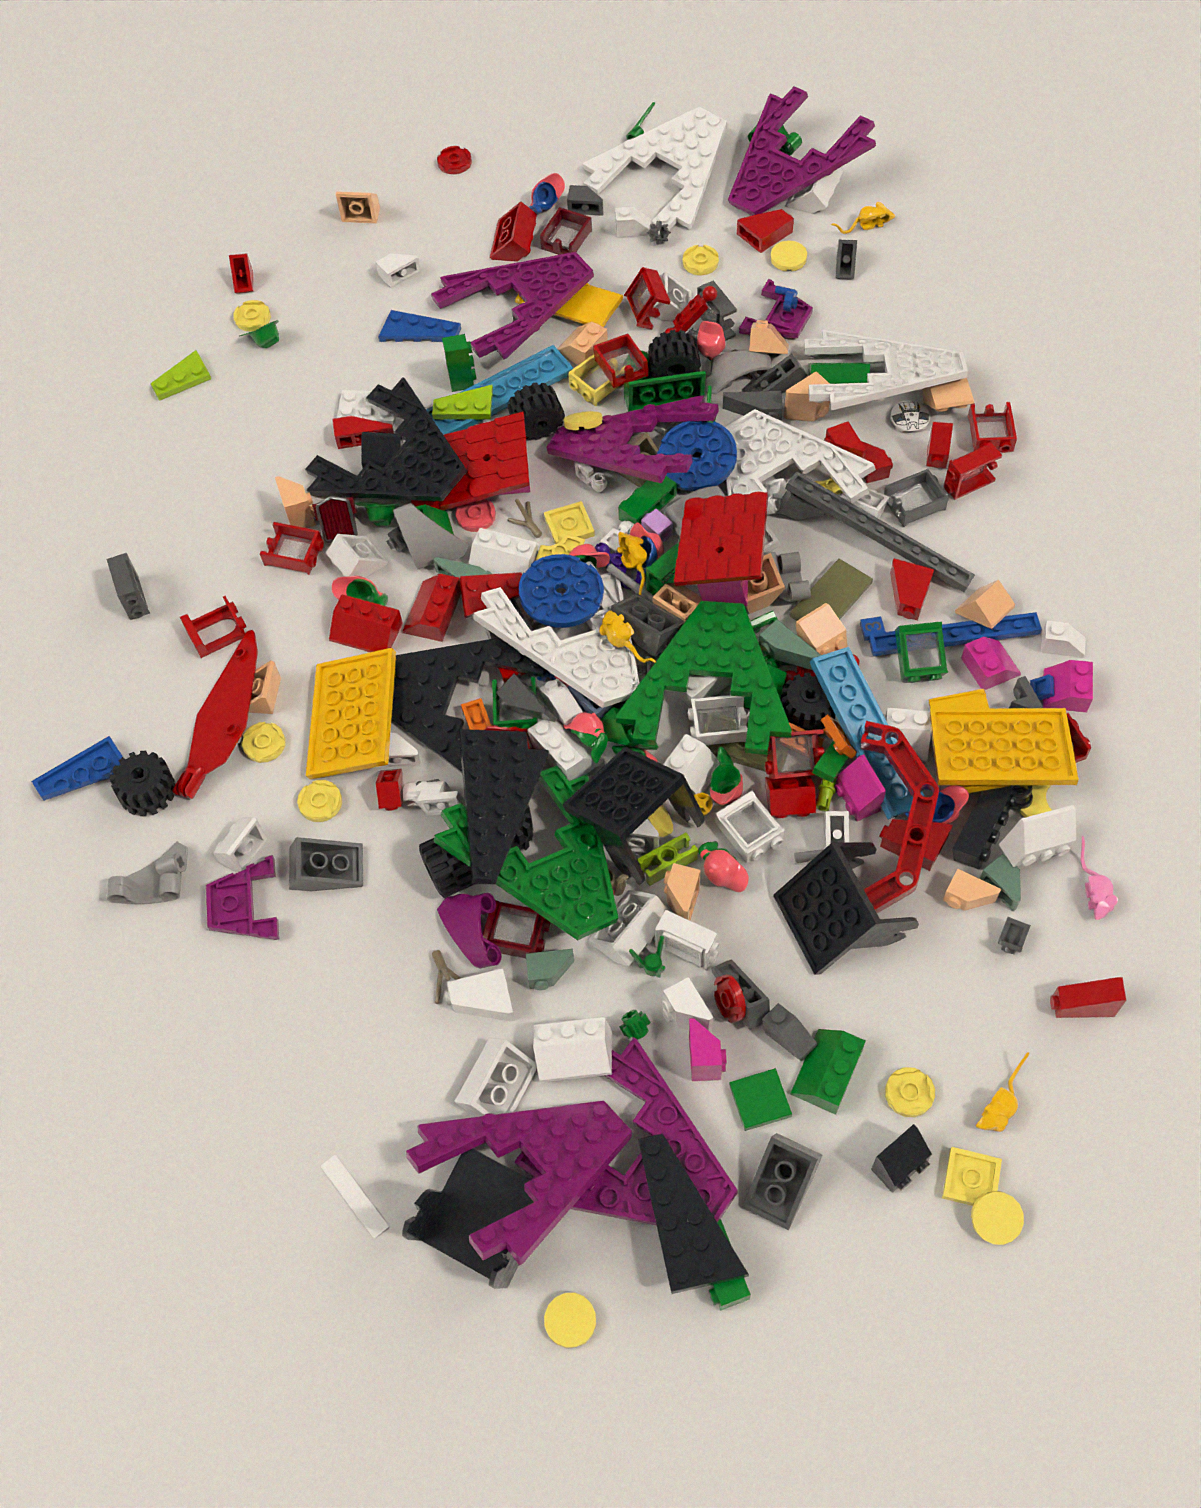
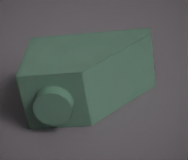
(1007, 878)
(547, 967)

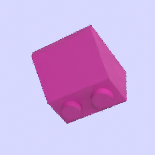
(989, 662)
(1071, 685)
(860, 789)
(706, 1054)

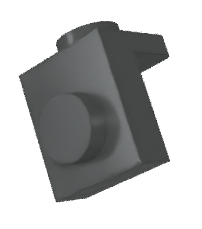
(1013, 935)

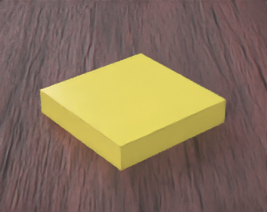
(570, 520)
(970, 1175)

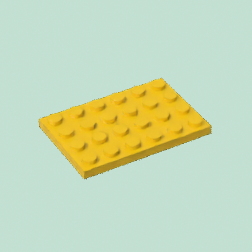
(351, 714)
(1003, 746)

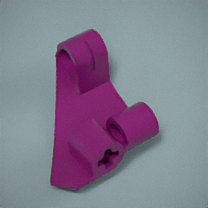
(462, 920)

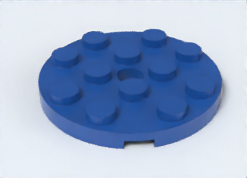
(717, 451)
(552, 608)

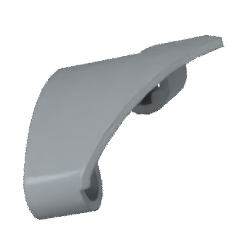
(789, 569)
(153, 883)

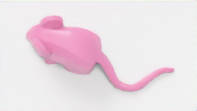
(1099, 890)

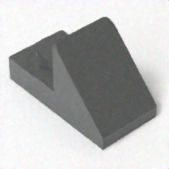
(1025, 695)

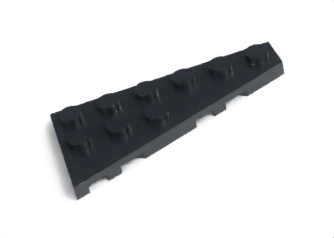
(689, 1235)

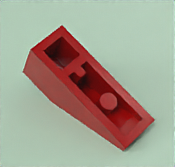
(350, 428)

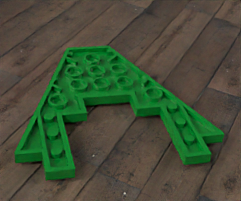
(711, 643)
(564, 887)

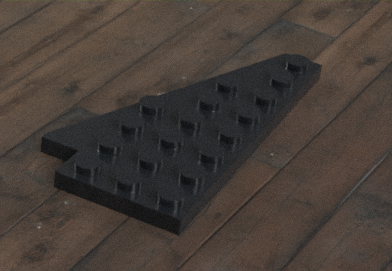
(497, 789)

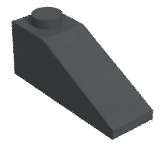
(780, 377)
(764, 401)
(523, 700)
(755, 1000)

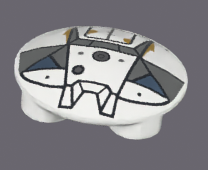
(910, 416)

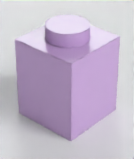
(658, 523)

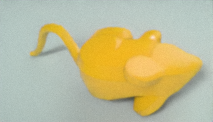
(869, 217)
(633, 554)
(619, 633)
(1002, 1106)

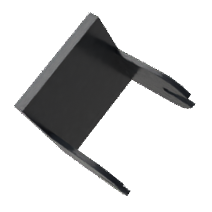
(624, 797)
(832, 910)
(472, 1198)

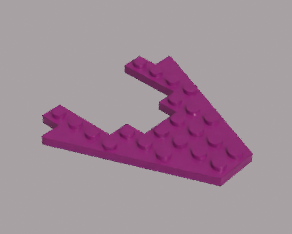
(773, 176)
(540, 282)
(608, 447)
(563, 1142)
(629, 1194)

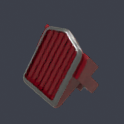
(336, 517)

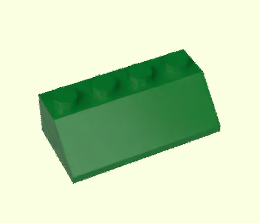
(663, 390)

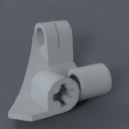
(733, 365)
(676, 510)
(426, 538)

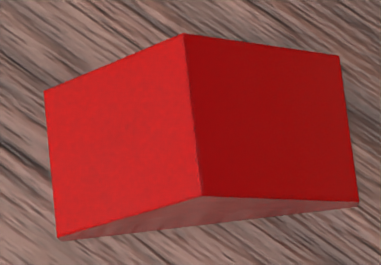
(241, 273)

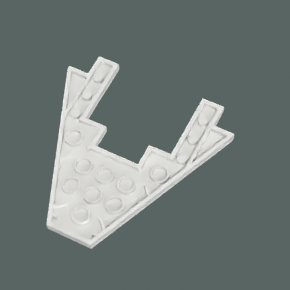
(683, 142)
(906, 368)
(771, 445)
(582, 661)

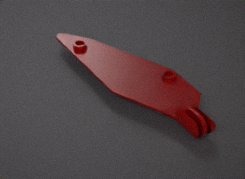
(221, 718)

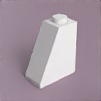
(481, 996)

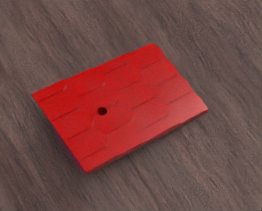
(493, 460)
(722, 545)

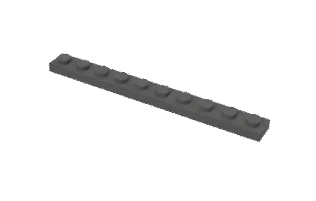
(879, 531)

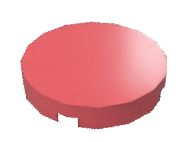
(476, 515)

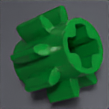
(634, 1024)

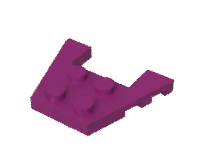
(786, 323)
(231, 903)

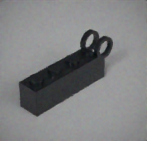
(985, 822)

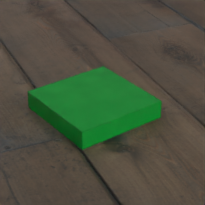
(760, 1099)

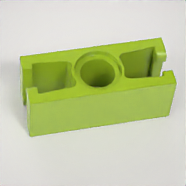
(671, 850)

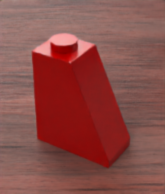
(765, 228)
(910, 587)
(893, 836)
(1089, 999)

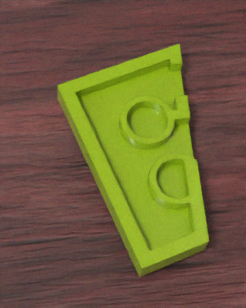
(181, 377)
(465, 405)

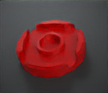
(454, 160)
(729, 998)

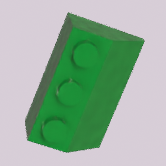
(841, 372)
(828, 1069)

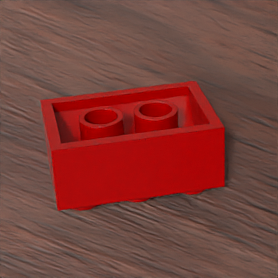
(514, 234)
(434, 607)
(364, 624)

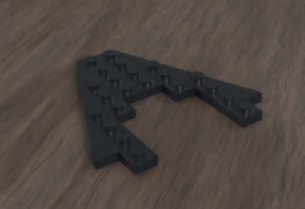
(420, 470)
(427, 682)

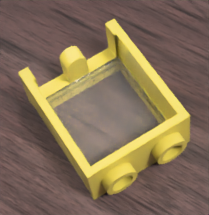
(590, 381)

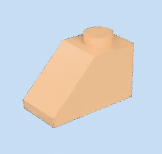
(969, 892)

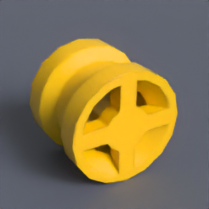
(704, 801)

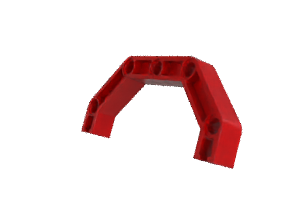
(915, 778)

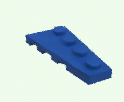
(417, 327)
(80, 771)

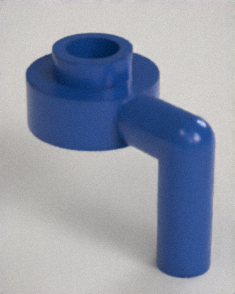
(790, 300)

